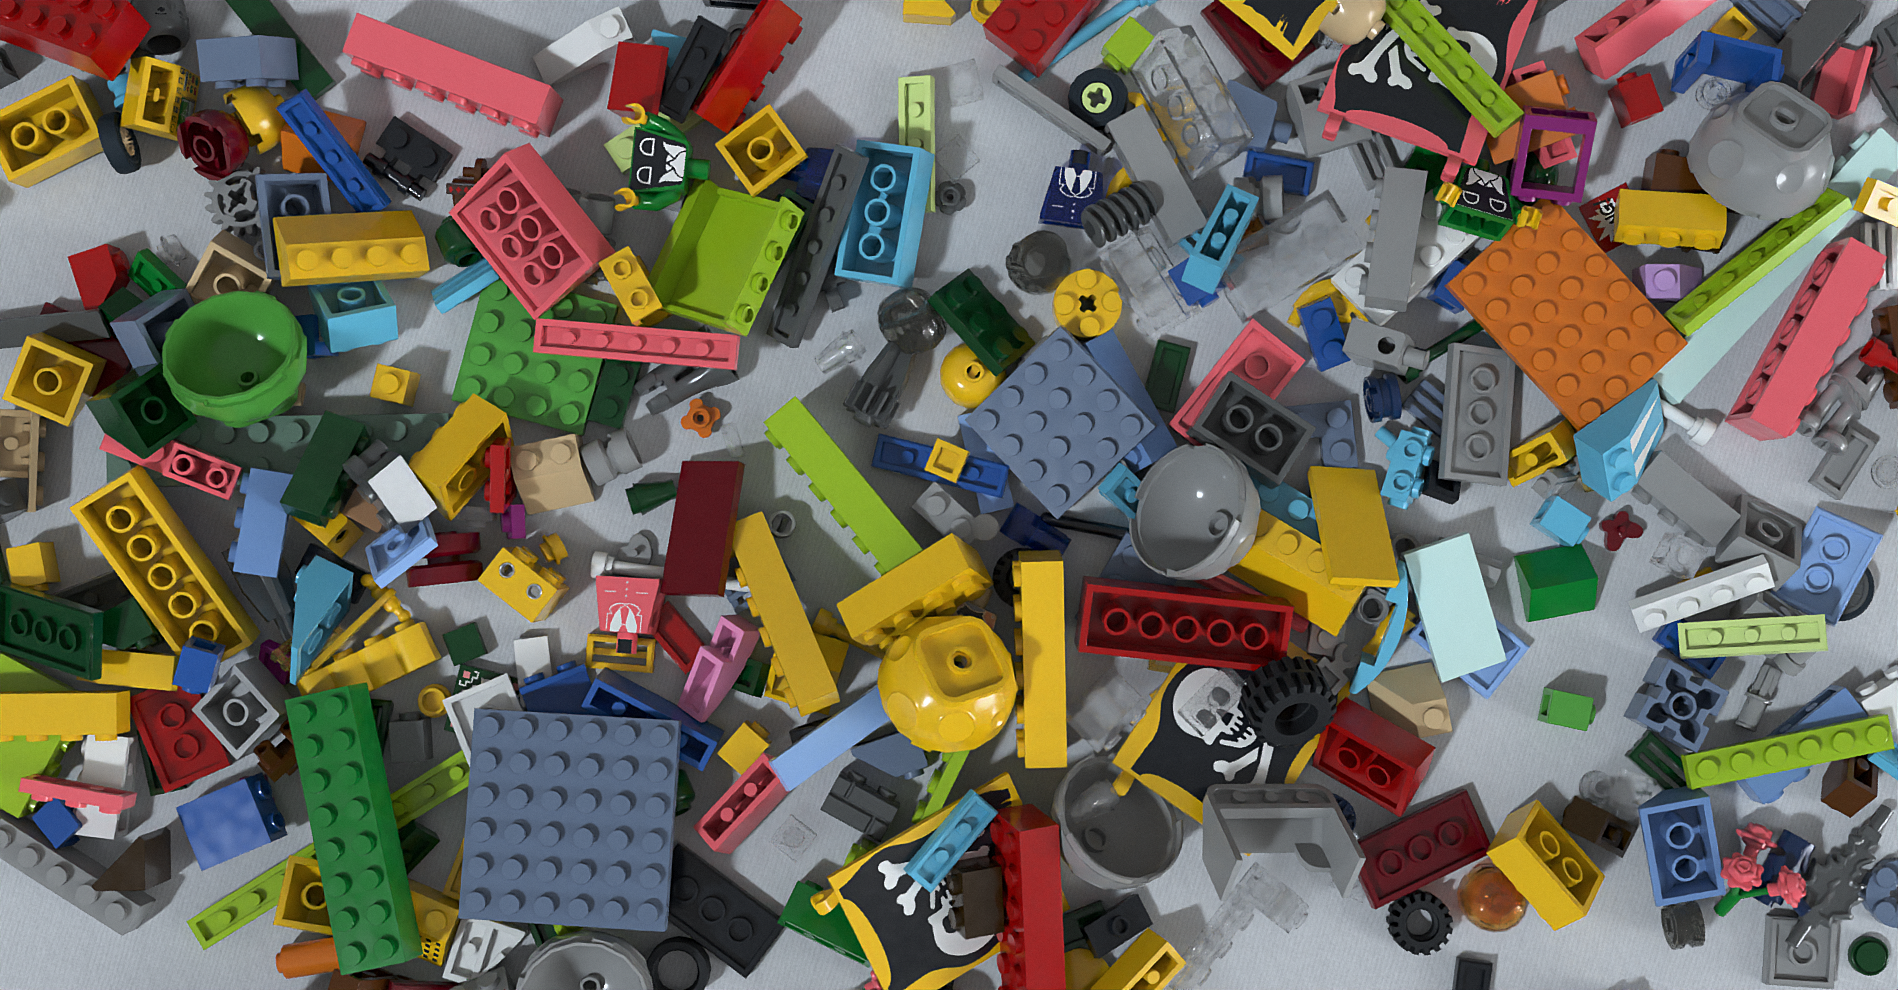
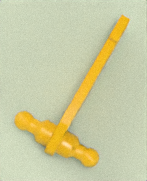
(384, 598)

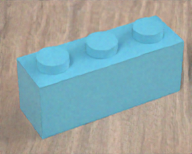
(1220, 239)

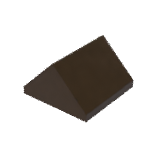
(141, 865)

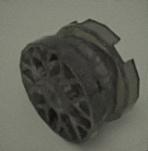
(1683, 925)

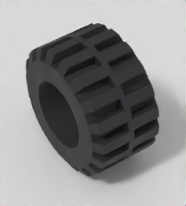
(1288, 702)

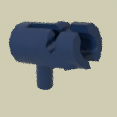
(1796, 859)

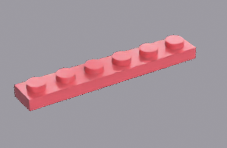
(636, 344)

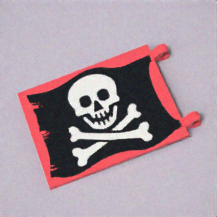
(1396, 94)

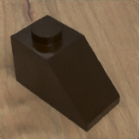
(1598, 826)

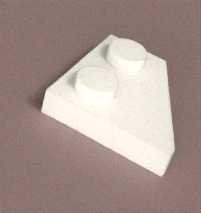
(480, 947)

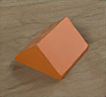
(297, 157)

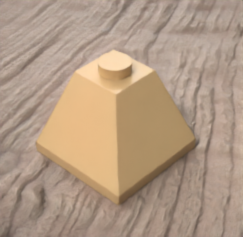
(1411, 699)

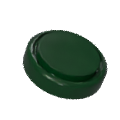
(1868, 955)

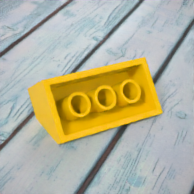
(349, 247)
(1294, 568)

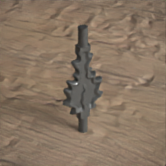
(1833, 886)

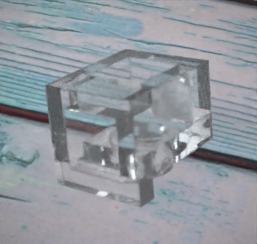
(1630, 793)

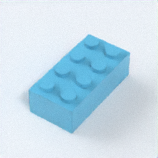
(886, 216)

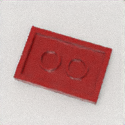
(176, 737)

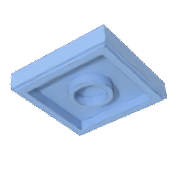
(396, 551)

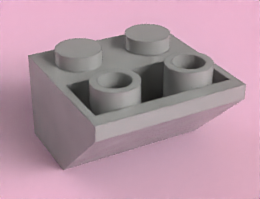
(1302, 103)

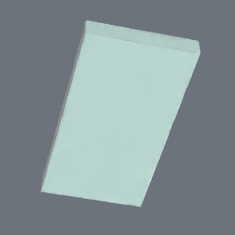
(1453, 606)

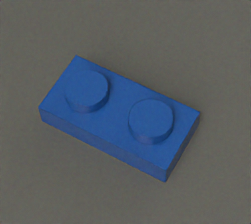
(1323, 333)

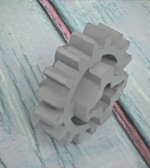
(236, 211)

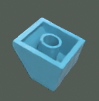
(354, 314)

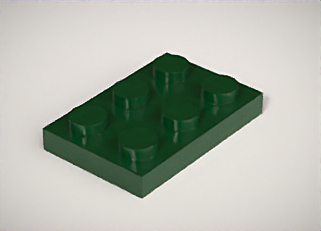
(981, 322)

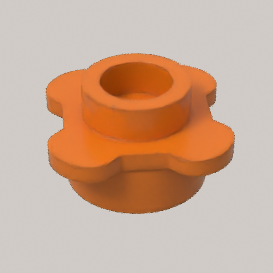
(691, 421)

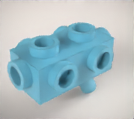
(1407, 460)

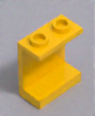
(631, 285)

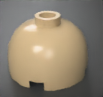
(1354, 21)

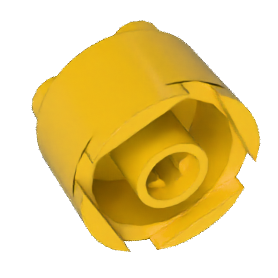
(1087, 285)

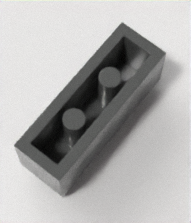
(1816, 38)

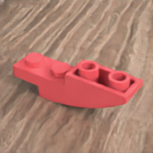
(185, 465)

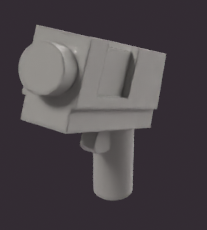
(1558, 480)

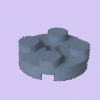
(1877, 894)

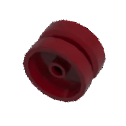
(445, 561)

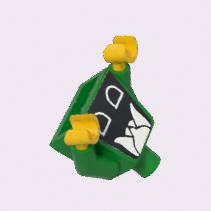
(659, 163)
(1482, 203)

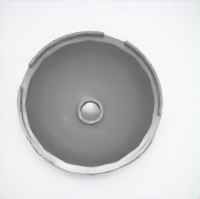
(1195, 513)
(1120, 846)

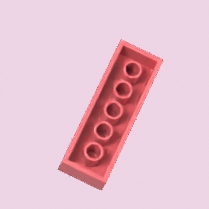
(452, 75)
(1807, 340)

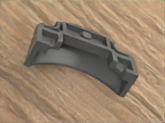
(1884, 66)

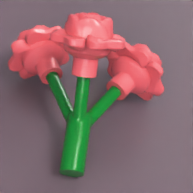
(1744, 872)

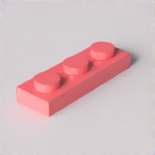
(77, 793)

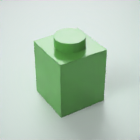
(1566, 709)

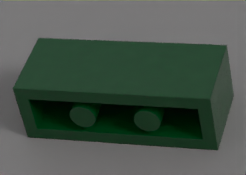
(320, 477)

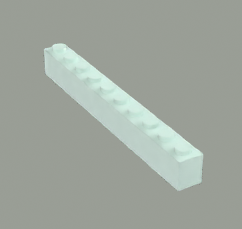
(1872, 156)

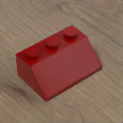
(1373, 756)

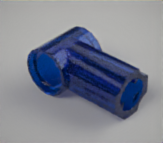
(1030, 530)

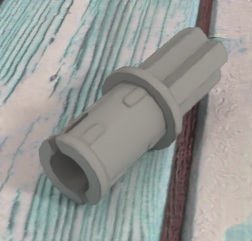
(1758, 698)

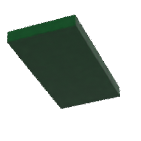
(51, 631)

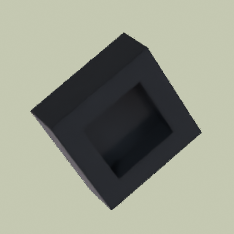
(1440, 489)

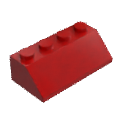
(747, 63)

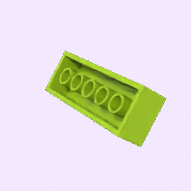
(842, 485)

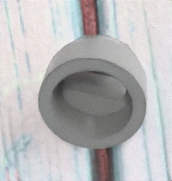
(776, 520)

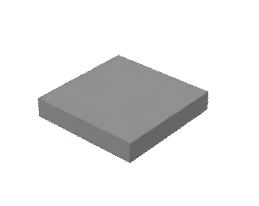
(1807, 966)

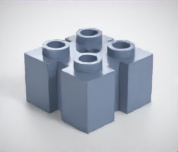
(1695, 698)

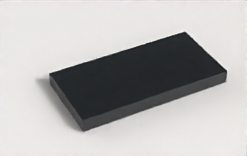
(719, 912)

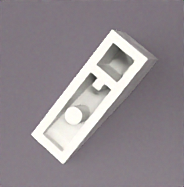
(584, 47)

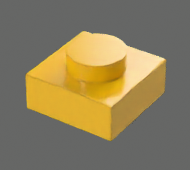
(1733, 25)
(947, 460)

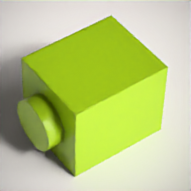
(1126, 46)

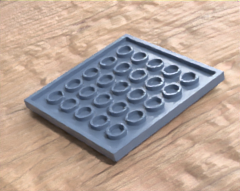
(570, 819)

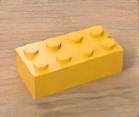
(919, 588)

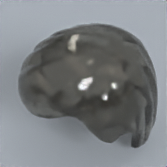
(1038, 263)
(911, 321)

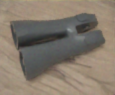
(680, 390)

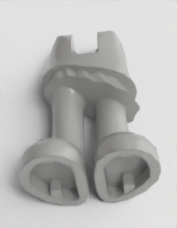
(1852, 395)

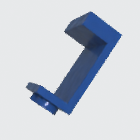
(1727, 59)
(559, 692)
(232, 821)

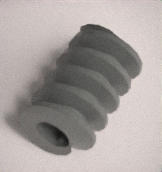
(1118, 213)

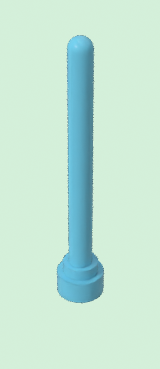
(1092, 29)

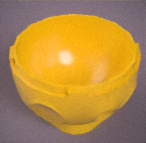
(946, 704)

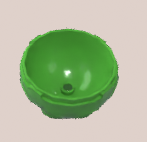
(236, 358)

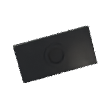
(1116, 926)

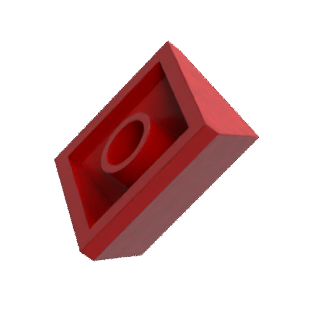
(637, 78)

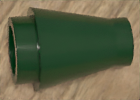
(650, 495)

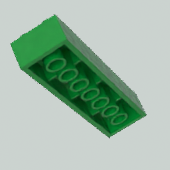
(354, 828)

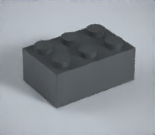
(1252, 429)

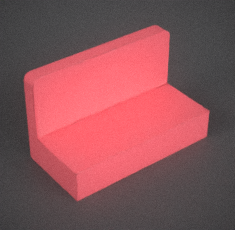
(1841, 81)

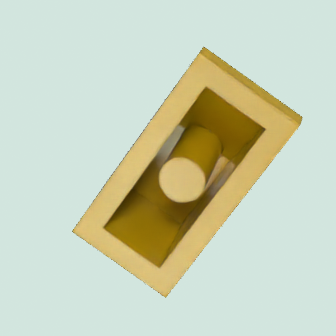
(1541, 452)

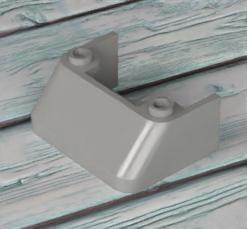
(1277, 820)

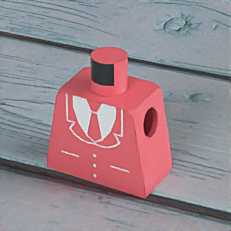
(629, 608)

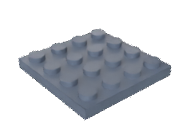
(1060, 422)

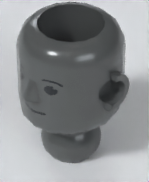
(168, 25)

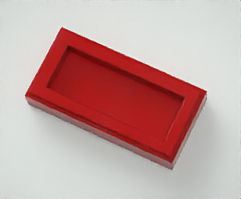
(678, 637)

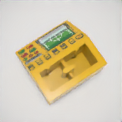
(158, 97)

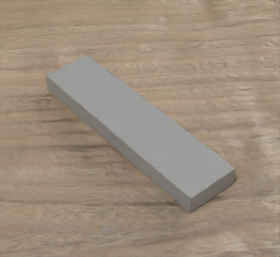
(1051, 110)

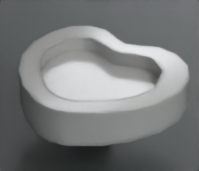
(637, 551)

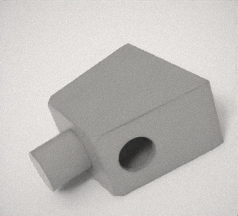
(1372, 347)

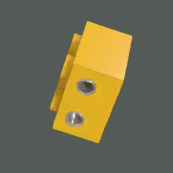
(524, 582)

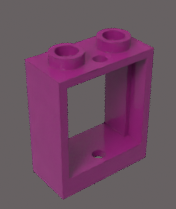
(1559, 121)

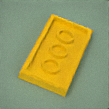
(1352, 527)

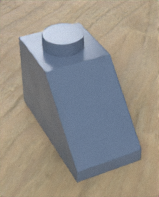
(893, 755)

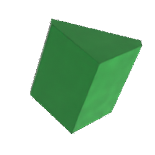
(1556, 582)

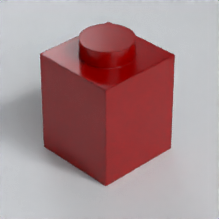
(1635, 99)

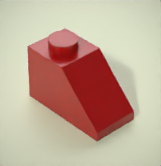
(99, 273)

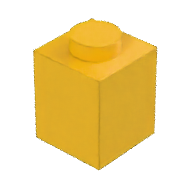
(395, 385)
(33, 565)
(745, 746)

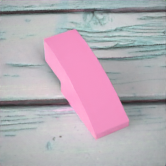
(718, 666)

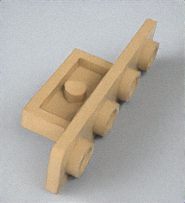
(19, 450)

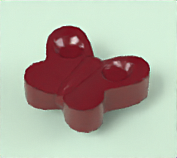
(1619, 529)

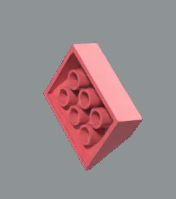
(531, 230)

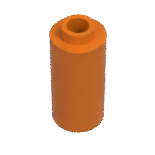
(307, 958)

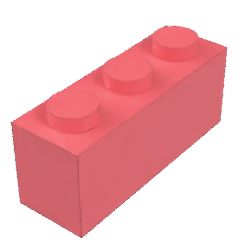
(742, 807)

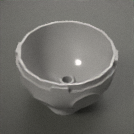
(1764, 152)
(585, 955)

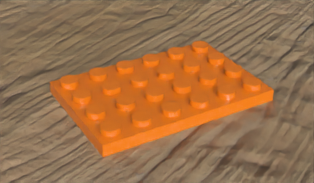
(1566, 315)

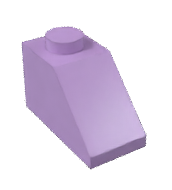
(1666, 281)

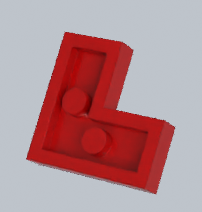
(501, 488)

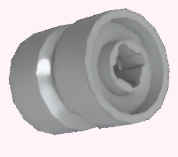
(1270, 193)
(611, 456)

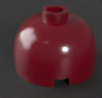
(213, 142)

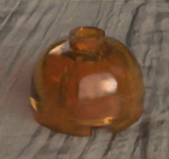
(1491, 899)

